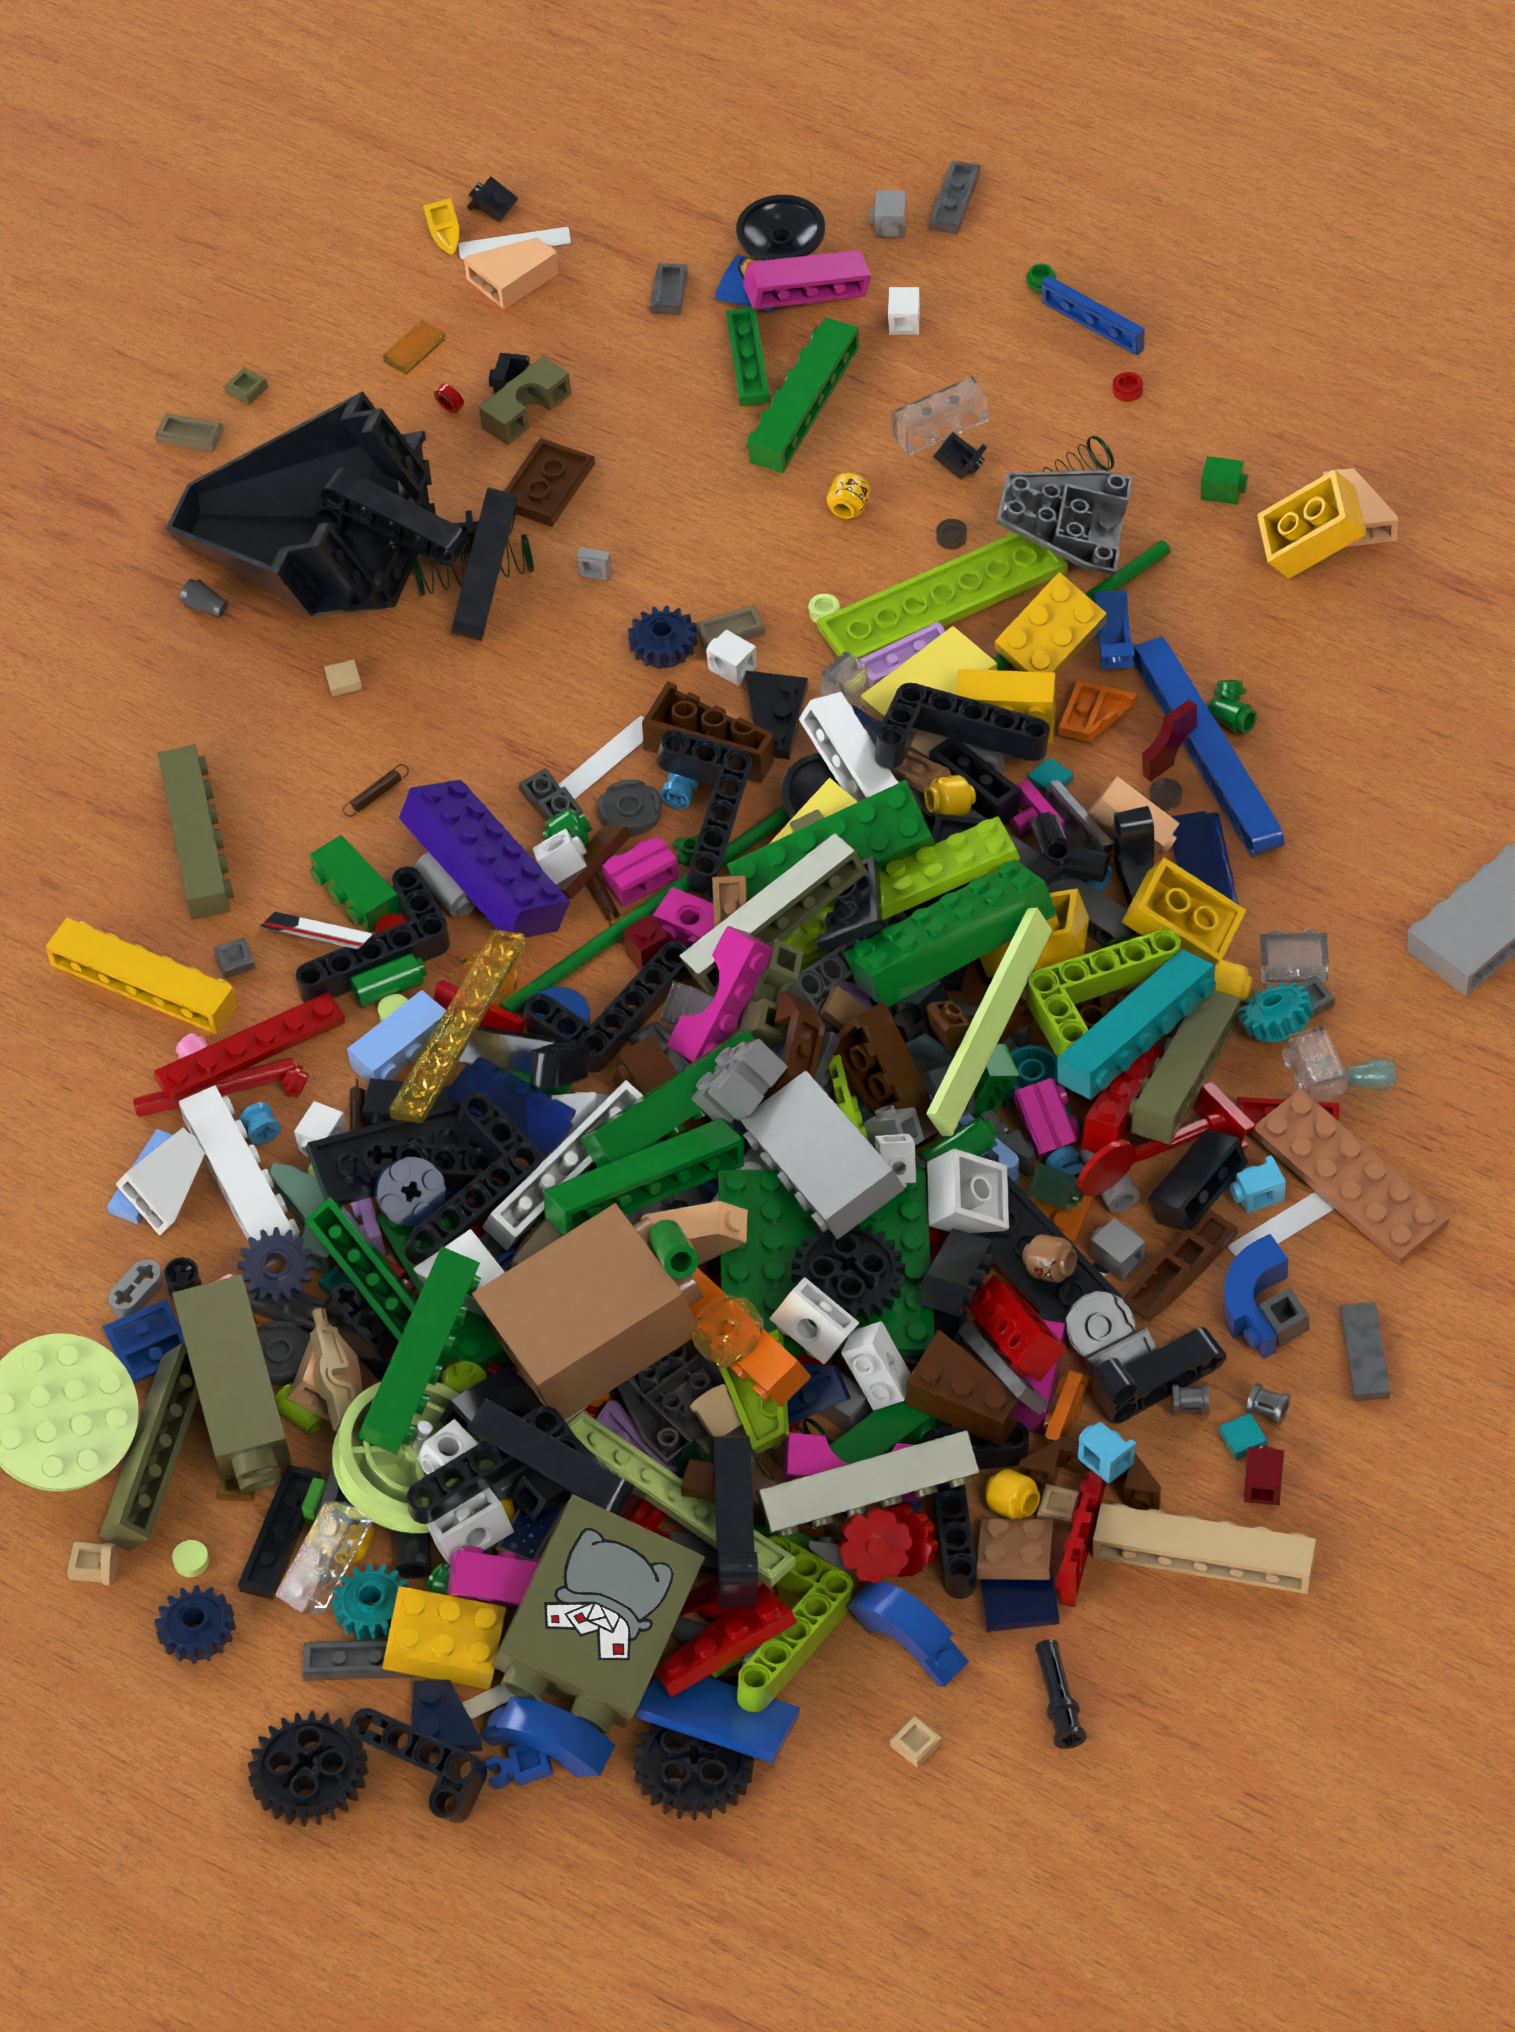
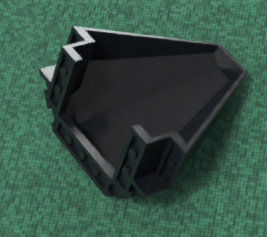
(263, 506)

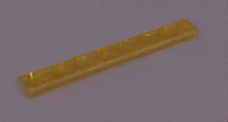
(457, 1026)

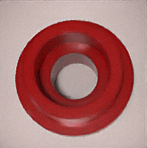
(295, 1081)

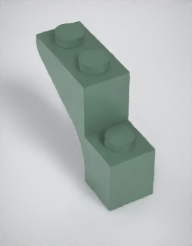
(302, 1197)

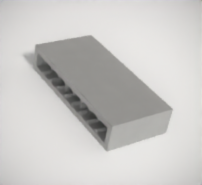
(1472, 929)
(820, 1156)

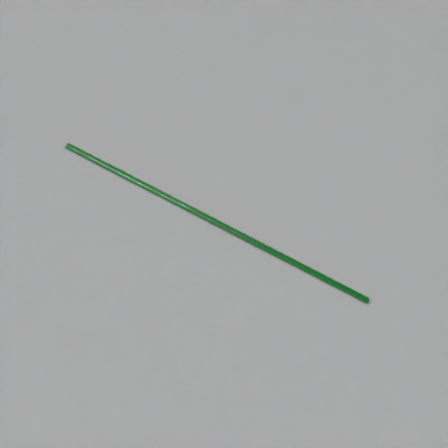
(758, 831)

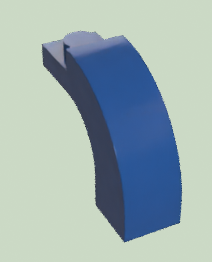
(1114, 637)
(1249, 1274)
(911, 1623)
(550, 1730)

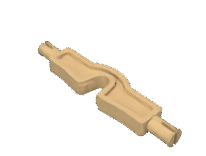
(330, 1362)

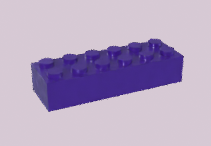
(484, 859)

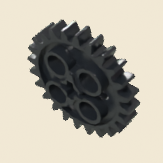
(849, 1270)
(693, 1766)
(307, 1768)

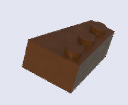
(961, 1392)

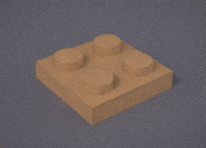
(1015, 1549)

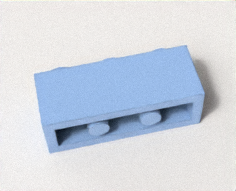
(396, 1039)

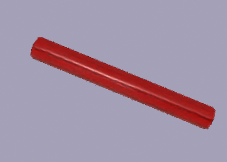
(234, 1083)

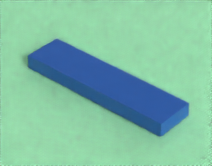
(1093, 315)

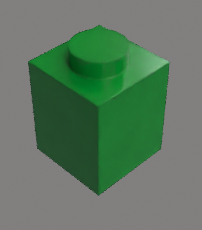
(1223, 480)

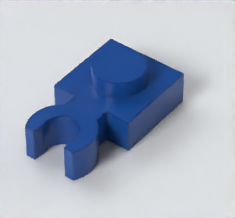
(523, 1765)

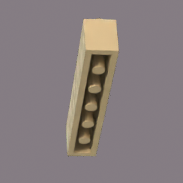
(1204, 1548)

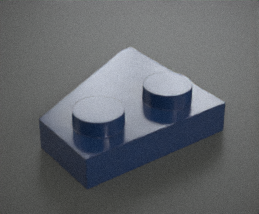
(818, 1394)
(442, 1715)

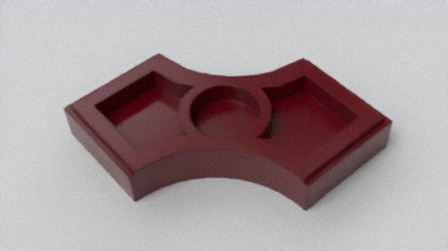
(1163, 750)

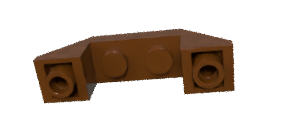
(951, 1025)
(802, 1040)
(1043, 1466)

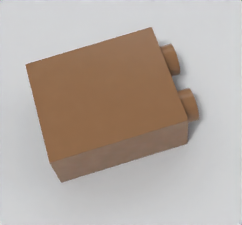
(589, 1311)

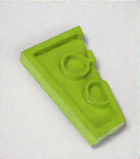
(846, 1103)
(762, 1420)

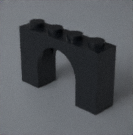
(535, 1491)

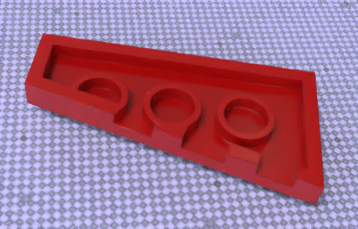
(1078, 1544)
(725, 1641)

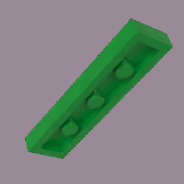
(747, 356)

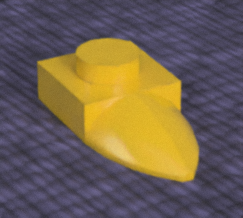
(443, 224)

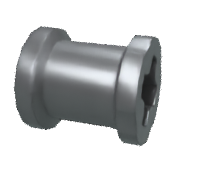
(1191, 1399)
(1268, 1403)

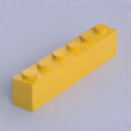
(142, 975)

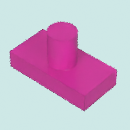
(1031, 804)

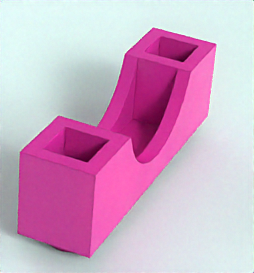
(740, 964)
(811, 1455)

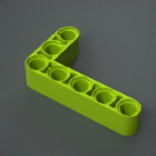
(1061, 985)
(817, 1614)

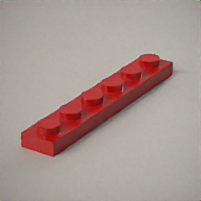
(249, 1047)

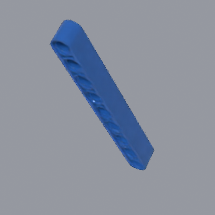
(1210, 749)

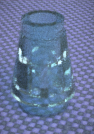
(1373, 1074)

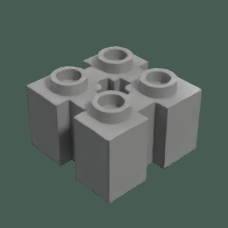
(739, 1081)

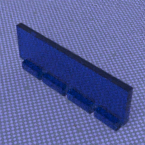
(1203, 851)
(533, 1111)

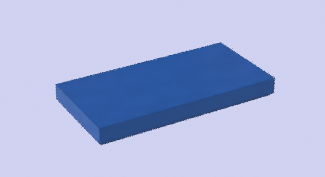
(713, 1715)

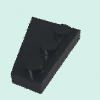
(777, 706)
(855, 911)

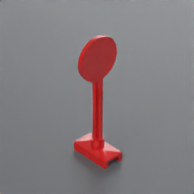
(1115, 1159)

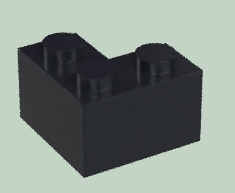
(912, 1011)

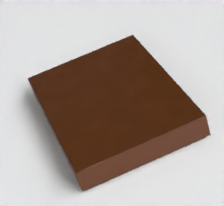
(549, 480)

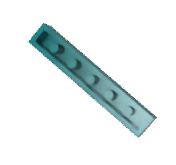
(1136, 1024)

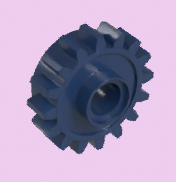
(663, 637)
(270, 1248)
(190, 1609)

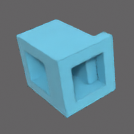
(1259, 1186)
(1105, 1451)

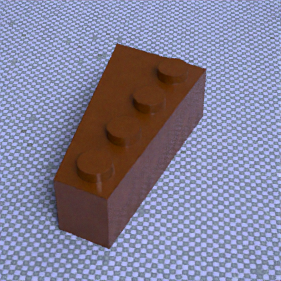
(687, 714)
(882, 1066)
(647, 1067)

